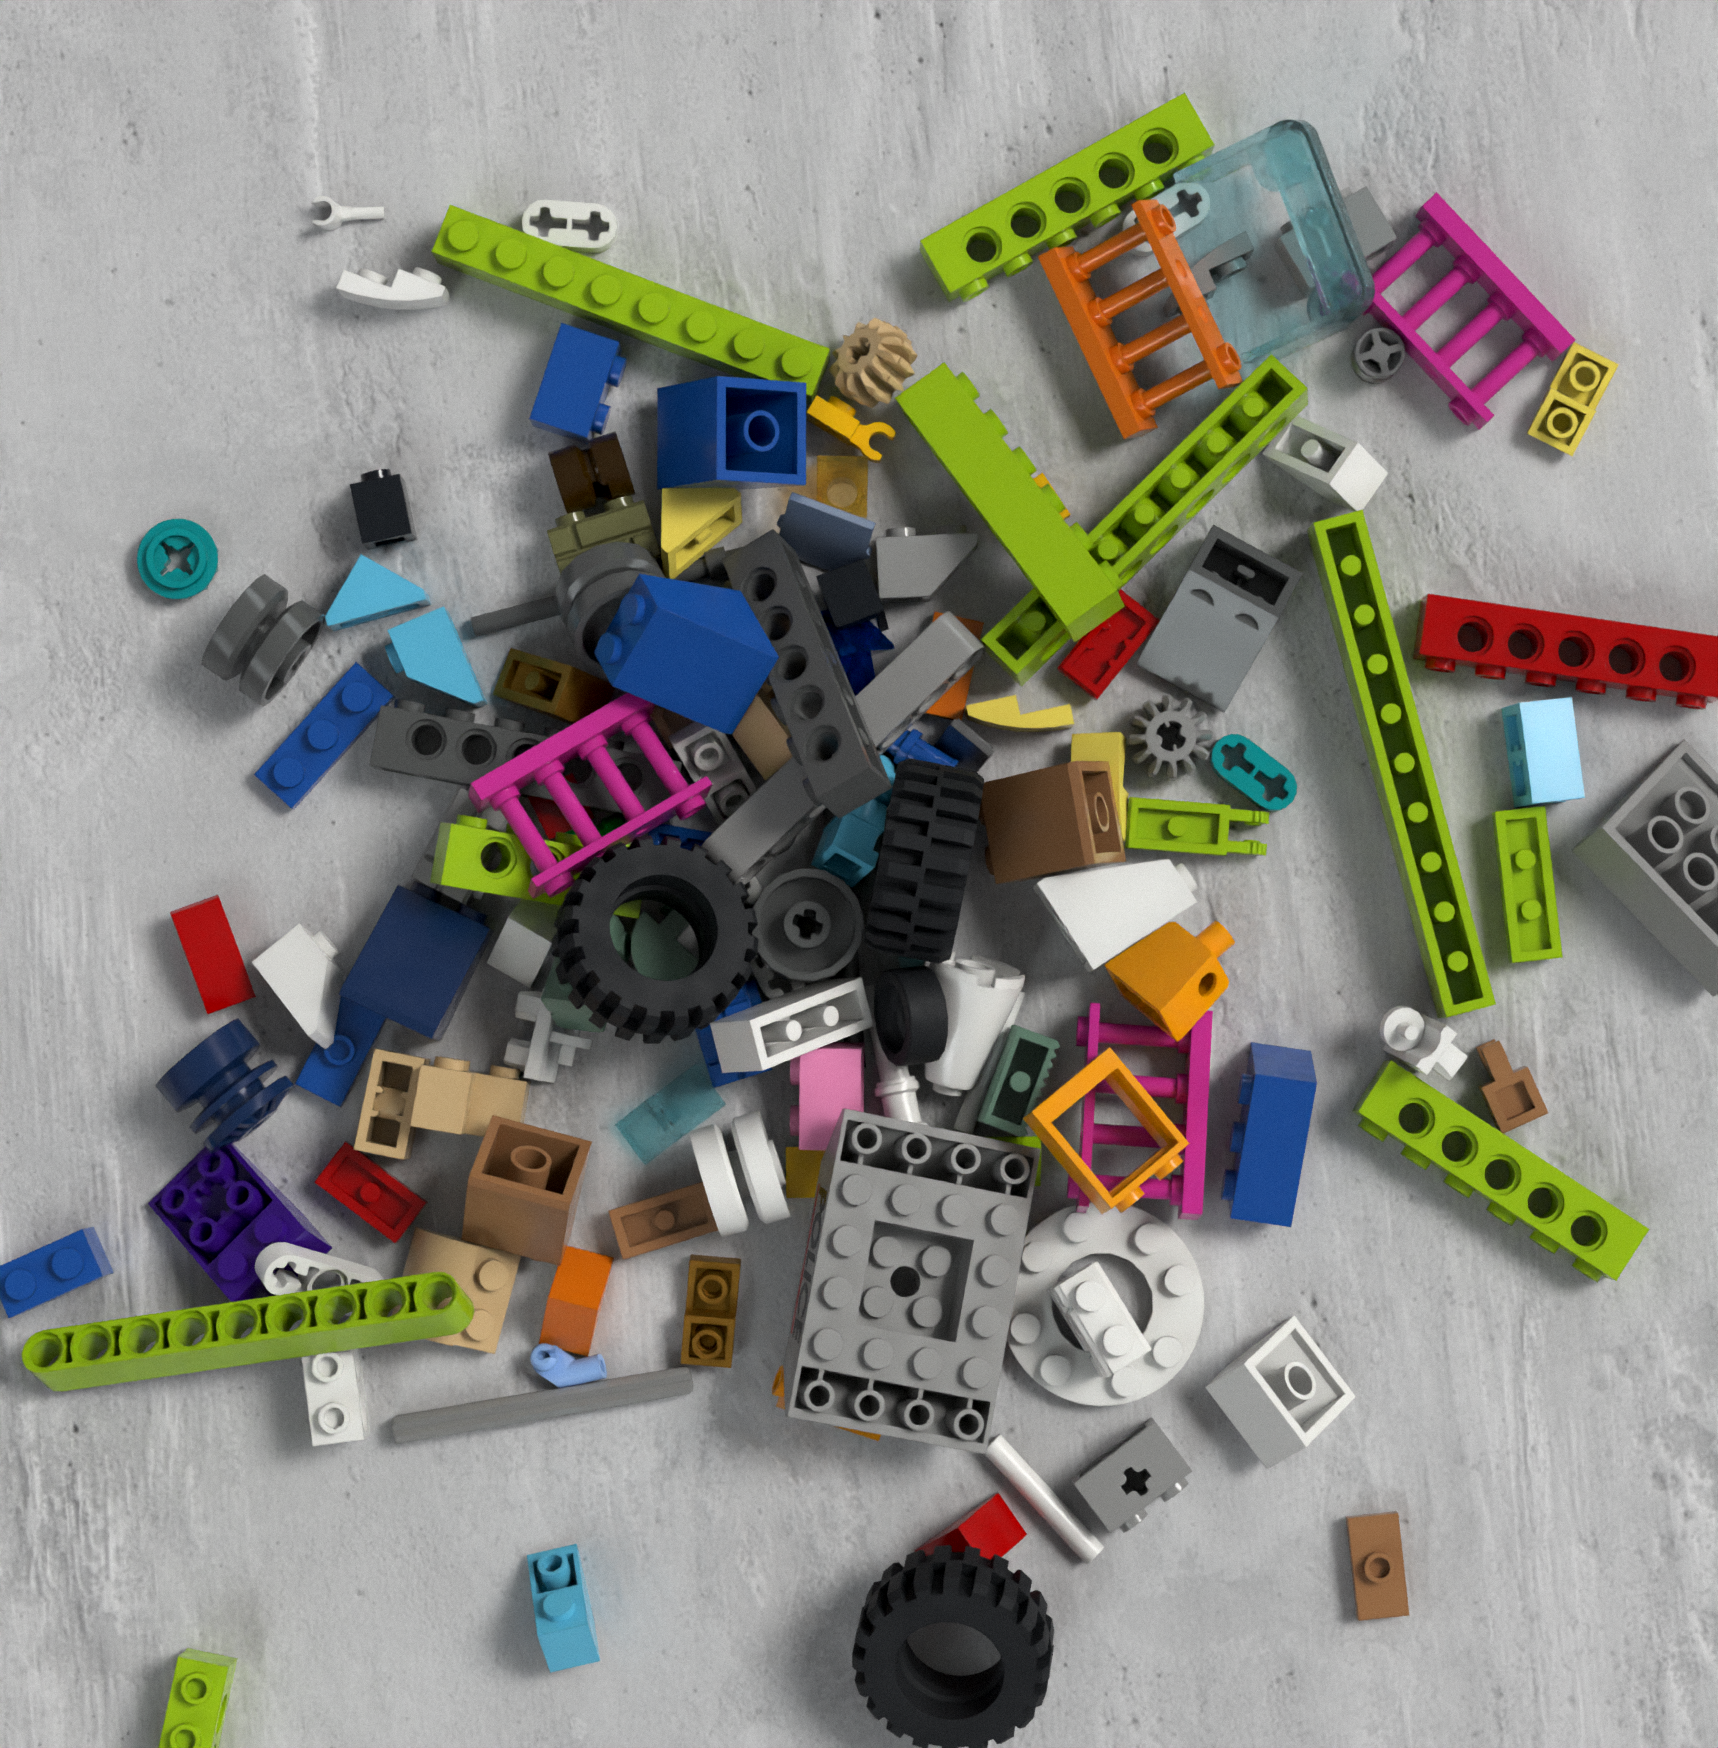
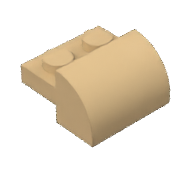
(479, 1270)

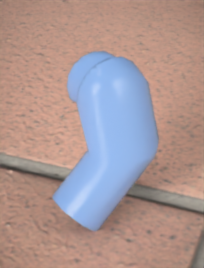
(564, 1369)

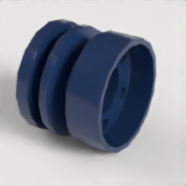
(225, 1086)

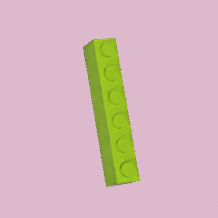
(1011, 502)

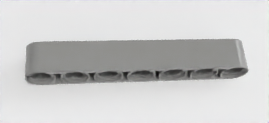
(889, 708)

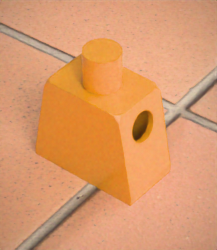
(1173, 975)

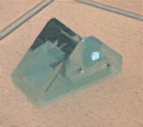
(670, 1114)

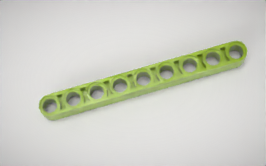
(266, 1342)

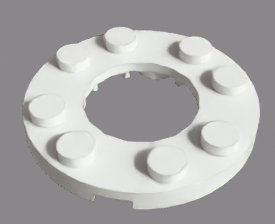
(1175, 1298)

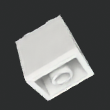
(1115, 906)

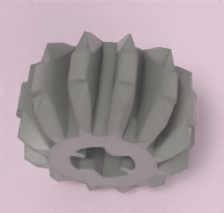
(1152, 742)

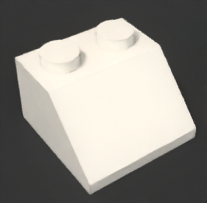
(1281, 1393)

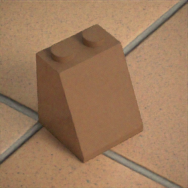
(1051, 822)
(525, 1190)

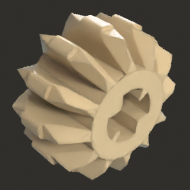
(873, 362)

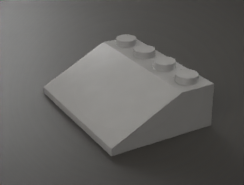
(1663, 858)

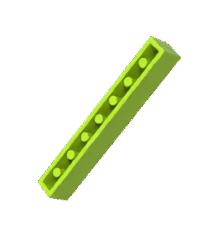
(626, 302)

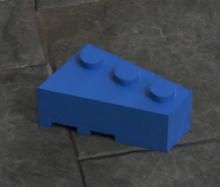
(1271, 1134)

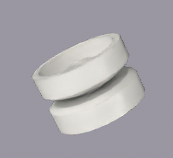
(741, 1173)

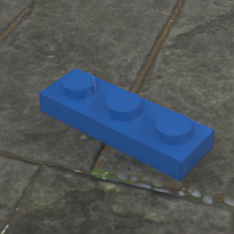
(324, 736)

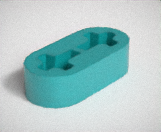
(1261, 763)

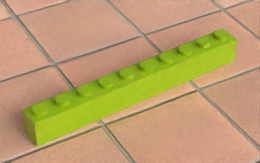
(1400, 765)

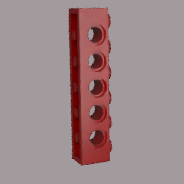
(1444, 615)

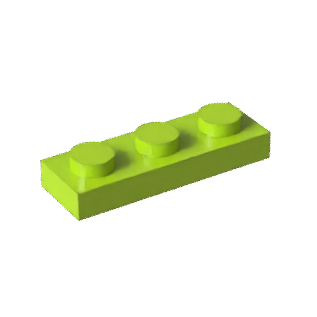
(1527, 884)

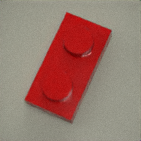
(371, 1192)

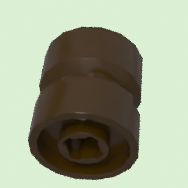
(591, 473)

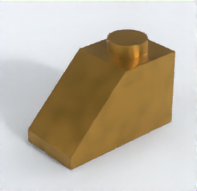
(551, 687)

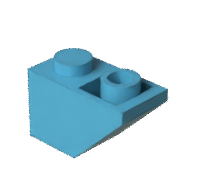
(562, 1608)

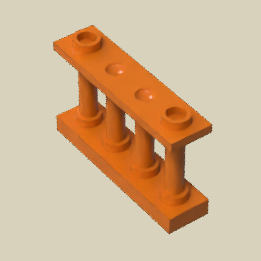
(1092, 316)

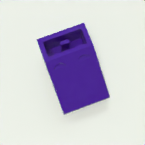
(228, 1215)

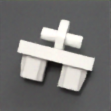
(1420, 1042)
(549, 1043)

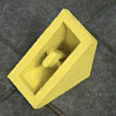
(694, 523)

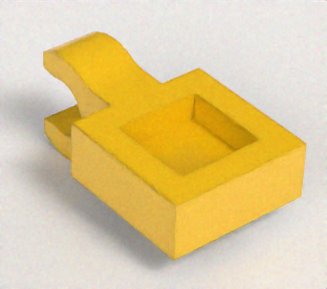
(837, 420)

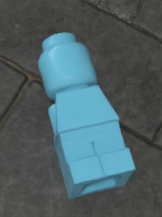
(849, 840)

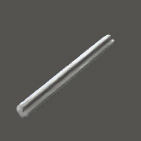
(542, 1404)

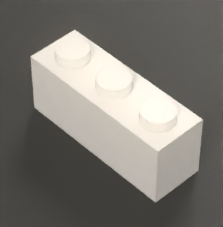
(791, 1025)

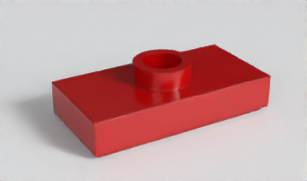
(1108, 647)

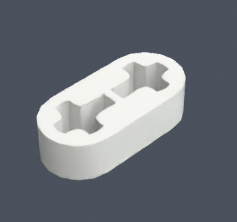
(570, 214)
(1183, 221)

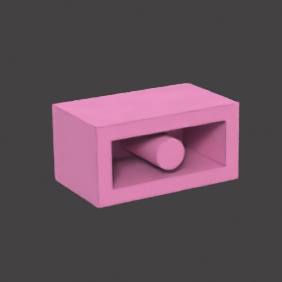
(827, 1083)

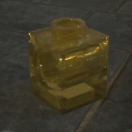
(847, 470)

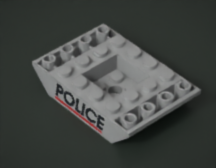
(955, 1218)

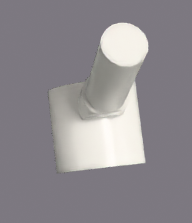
(344, 213)

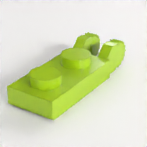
(1189, 827)

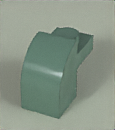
(656, 947)

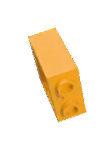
(1143, 1107)

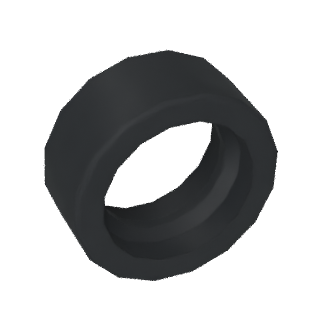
(911, 1015)

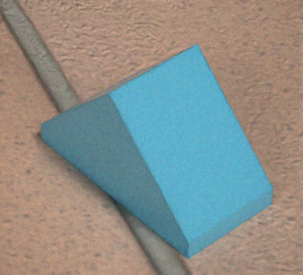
(373, 594)

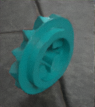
(153, 558)

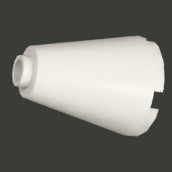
(978, 1004)

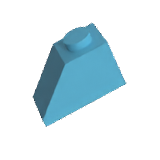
(435, 657)

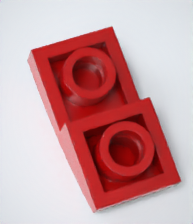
(212, 954)

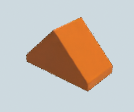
(576, 1300)

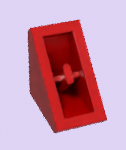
(986, 1527)

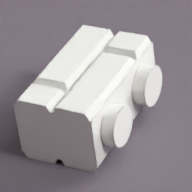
(1099, 1319)

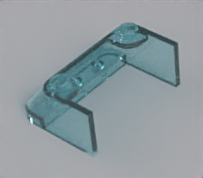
(1293, 162)

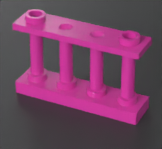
(1507, 300)
(545, 766)
(1187, 1089)

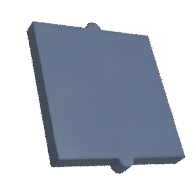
(824, 533)

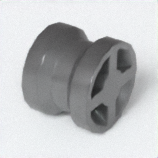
(1386, 351)

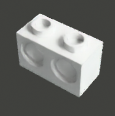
(336, 1397)

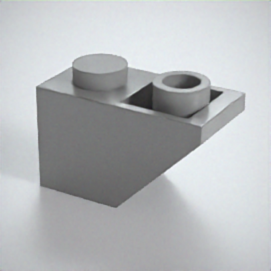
(920, 565)

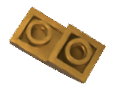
(710, 1311)

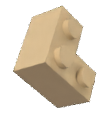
(463, 1101)

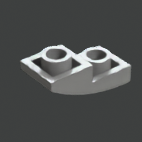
(1224, 261)

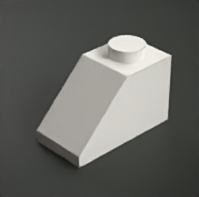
(1327, 463)
(305, 980)

